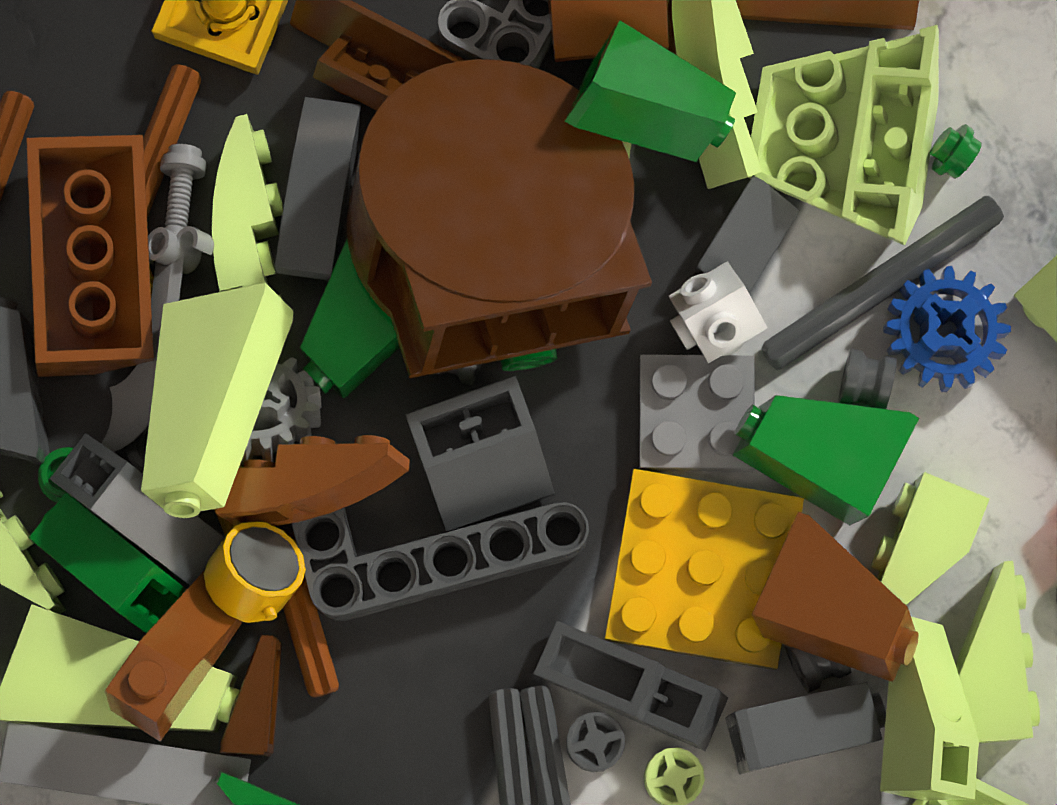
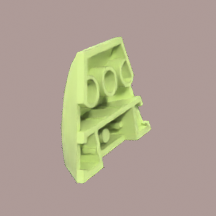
(853, 130)

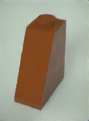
(833, 605)

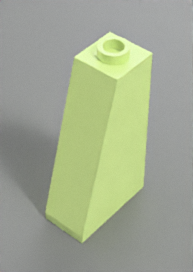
(208, 393)
(66, 666)

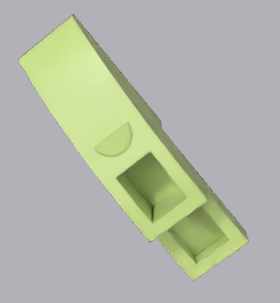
(244, 209)

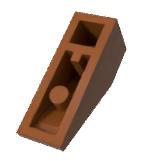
(171, 661)

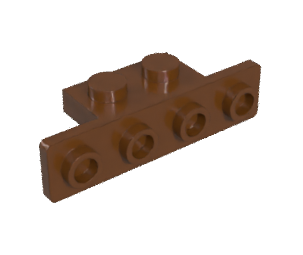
(366, 50)

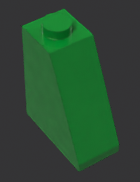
(651, 98)
(347, 332)
(825, 450)
(106, 563)

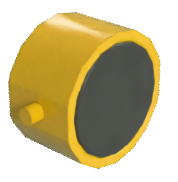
(254, 572)

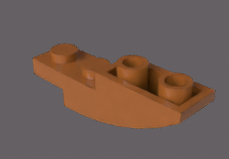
(311, 479)

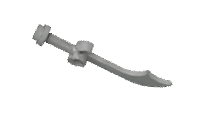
(176, 252)

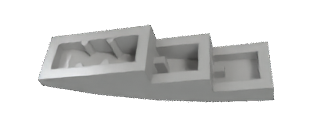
(114, 767)

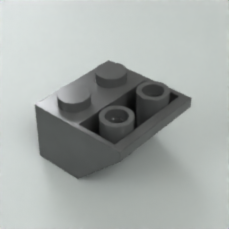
(480, 454)

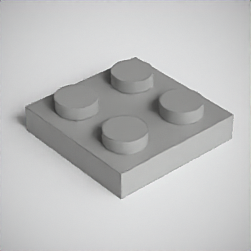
(693, 411)

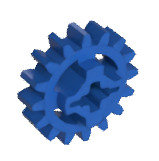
(962, 345)

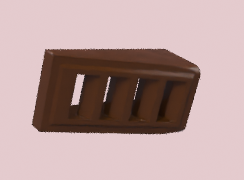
(255, 711)

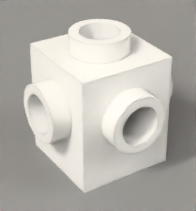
(715, 313)

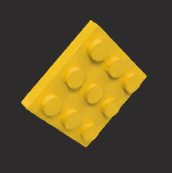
(697, 566)

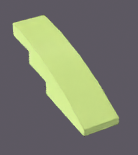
(714, 40)

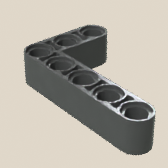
(421, 554)

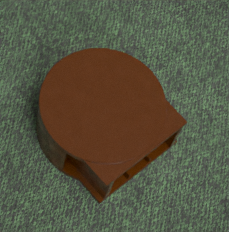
(492, 218)

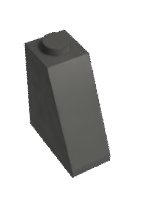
(21, 406)
(114, 493)
(805, 727)

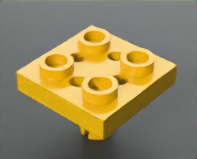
(241, 41)

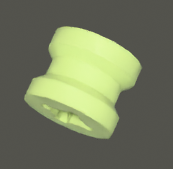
(682, 774)

